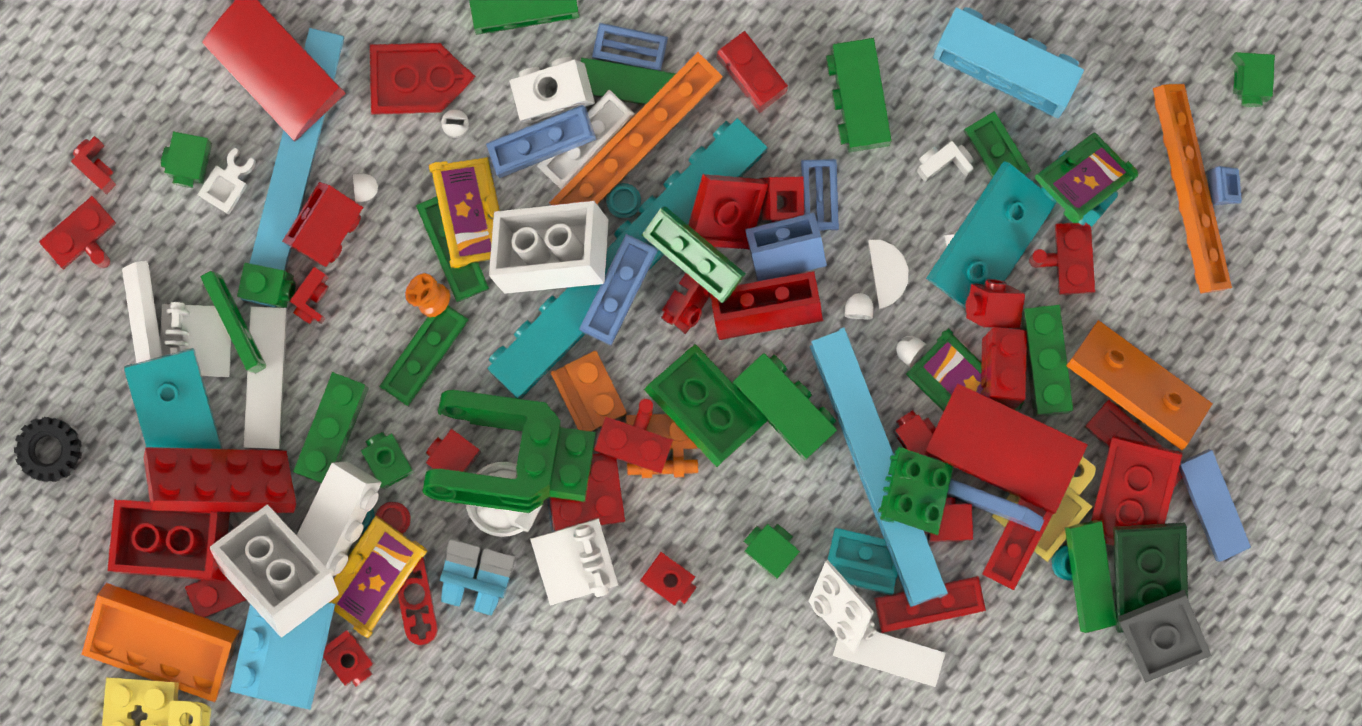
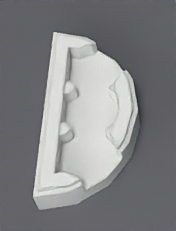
(889, 272)

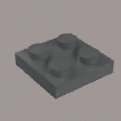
(1164, 636)

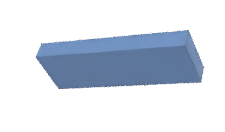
(541, 141)
(618, 290)
(995, 505)
(1214, 505)

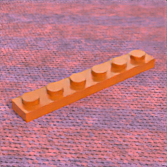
(641, 133)
(1192, 188)

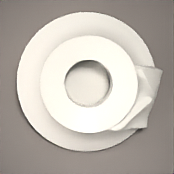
(499, 521)

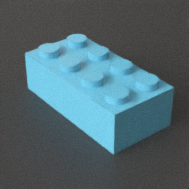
(1008, 62)

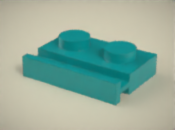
(863, 561)

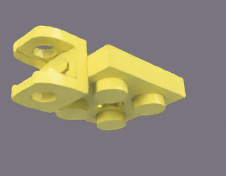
(1069, 513)
(157, 699)

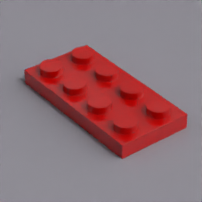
(218, 480)

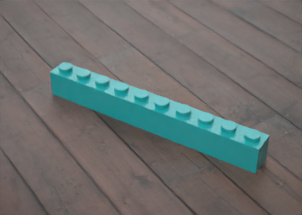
(556, 330)

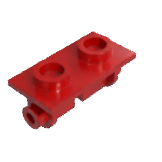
(685, 310)

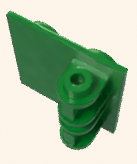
(916, 491)

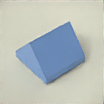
(1224, 185)

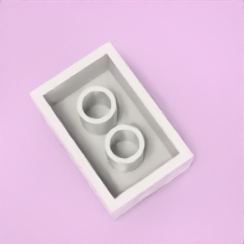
(549, 247)
(274, 570)

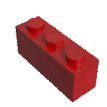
(768, 306)

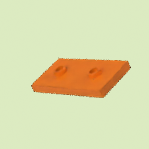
(1139, 385)

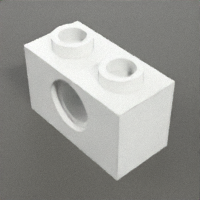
(572, 90)

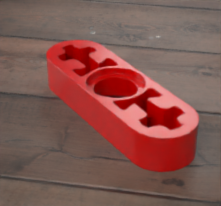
(429, 618)

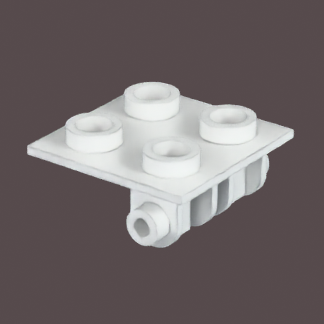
(200, 329)
(574, 562)
(842, 608)

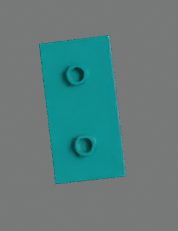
(992, 234)
(172, 402)

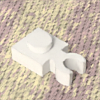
(224, 186)

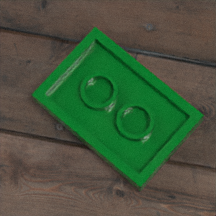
(705, 405)

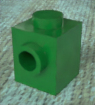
(186, 159)
(386, 459)
(771, 548)

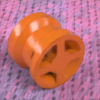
(428, 295)

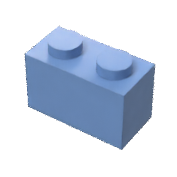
(786, 247)

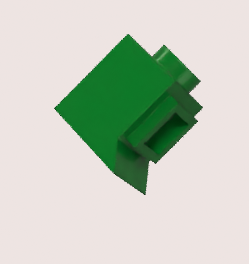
(1253, 78)

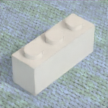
(338, 514)

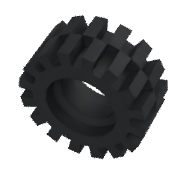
(26, 449)

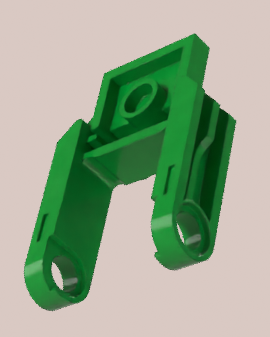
(549, 461)

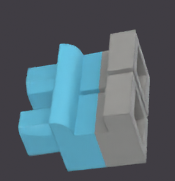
(460, 572)

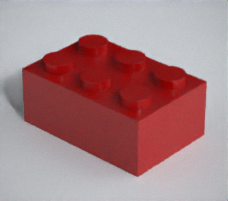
(165, 541)

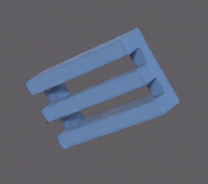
(634, 34)
(818, 164)

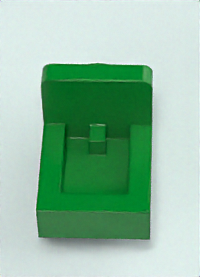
(266, 285)

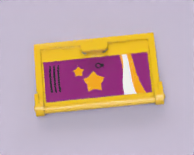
(463, 208)
(372, 584)

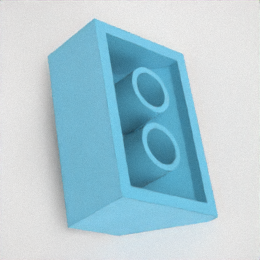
(283, 667)

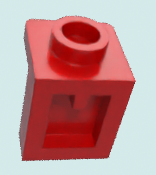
(97, 171)
(311, 290)

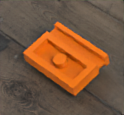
(588, 392)

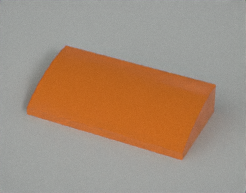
(159, 641)

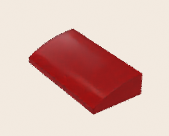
(272, 66)
(1006, 448)

